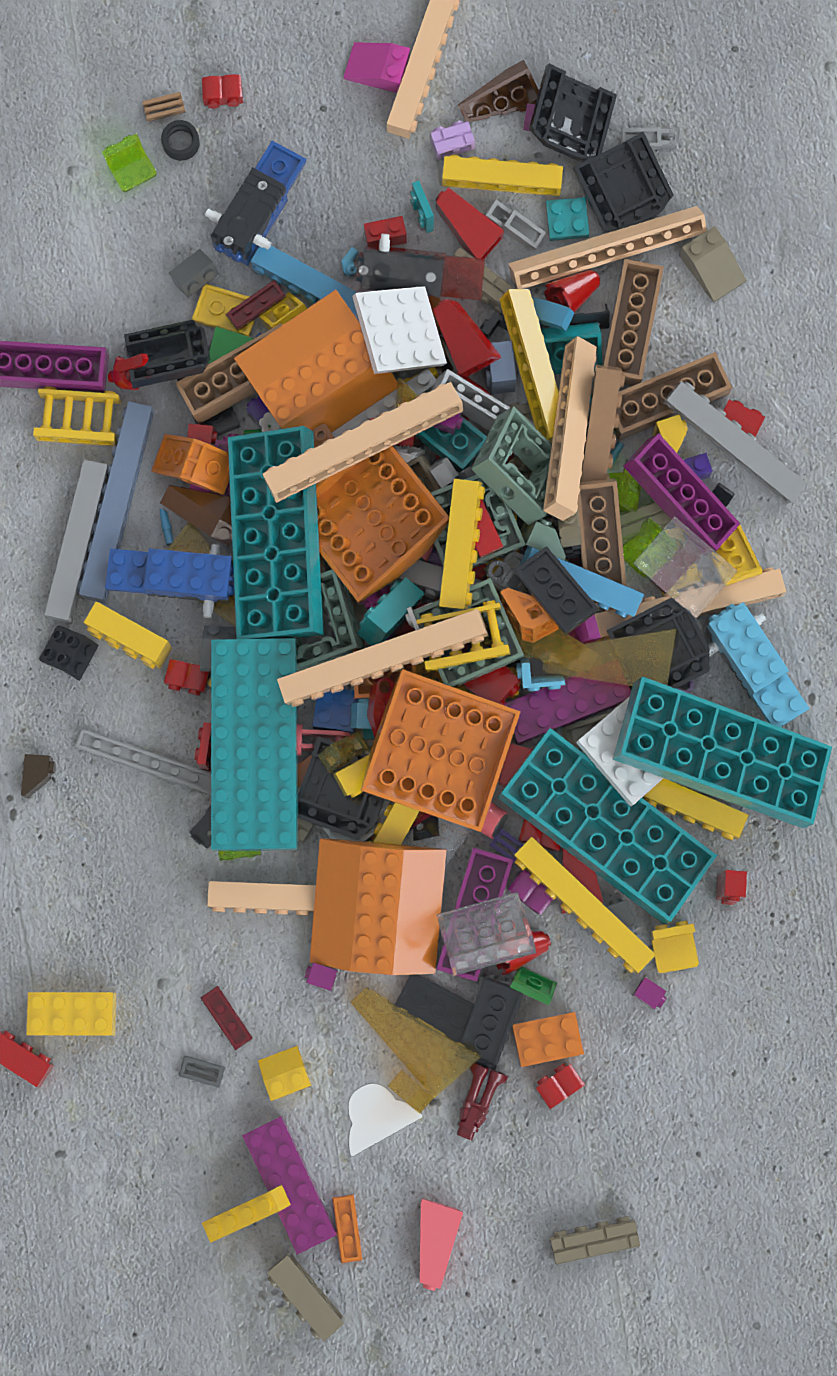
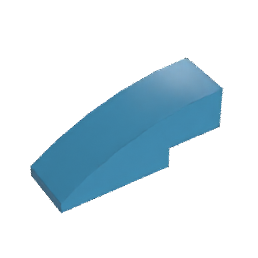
(553, 314)

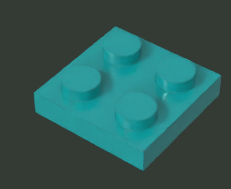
(420, 203)
(567, 219)

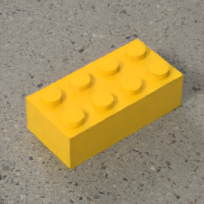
(127, 635)
(71, 1014)

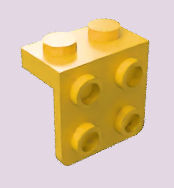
(674, 947)

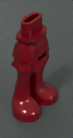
(473, 1113)

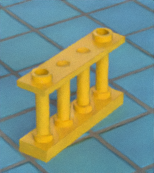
(85, 435)
(477, 652)

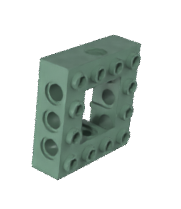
(508, 435)
(500, 515)
(343, 622)
(464, 673)

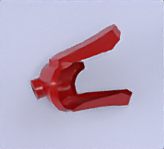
(121, 375)

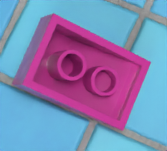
(377, 65)

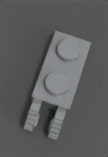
(653, 136)

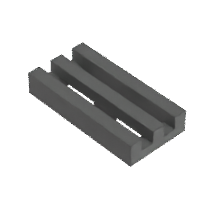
(219, 1076)

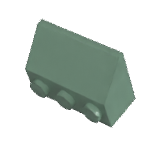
(542, 534)

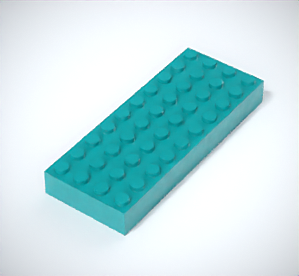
(272, 541)
(253, 746)
(722, 752)
(585, 815)

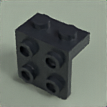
(68, 652)

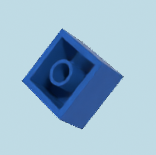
(334, 711)

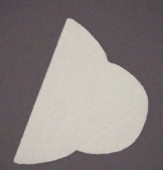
(376, 1116)

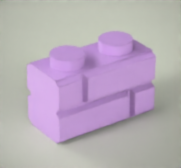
(452, 139)

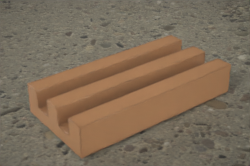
(163, 103)

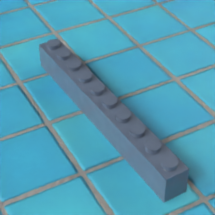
(117, 499)

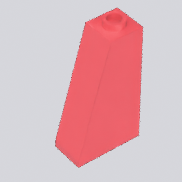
(437, 1236)

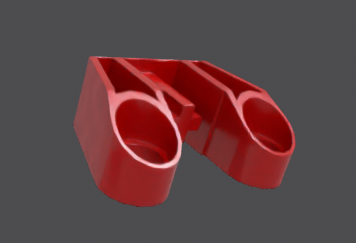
(378, 703)

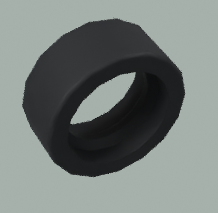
(187, 153)

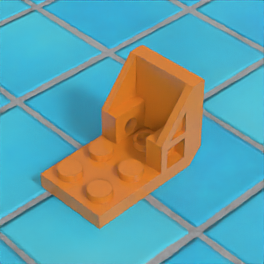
(193, 463)
(526, 615)

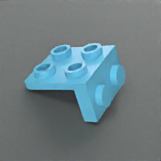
(534, 683)

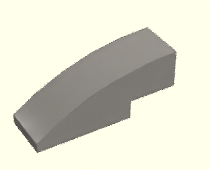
(515, 224)
(443, 472)

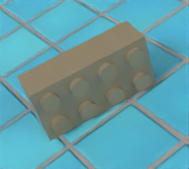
(306, 1296)

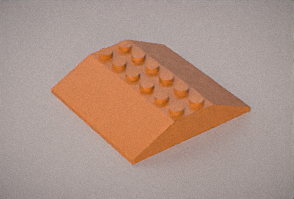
(316, 368)
(376, 521)
(439, 750)
(377, 907)

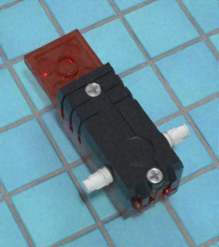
(401, 268)

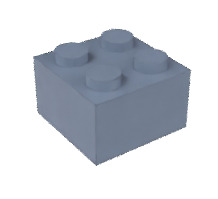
(501, 374)

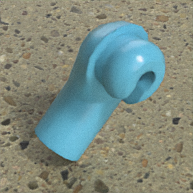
(348, 262)

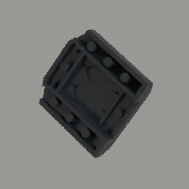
(571, 115)
(624, 184)
(171, 350)
(690, 648)
(325, 804)

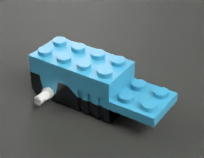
(755, 663)

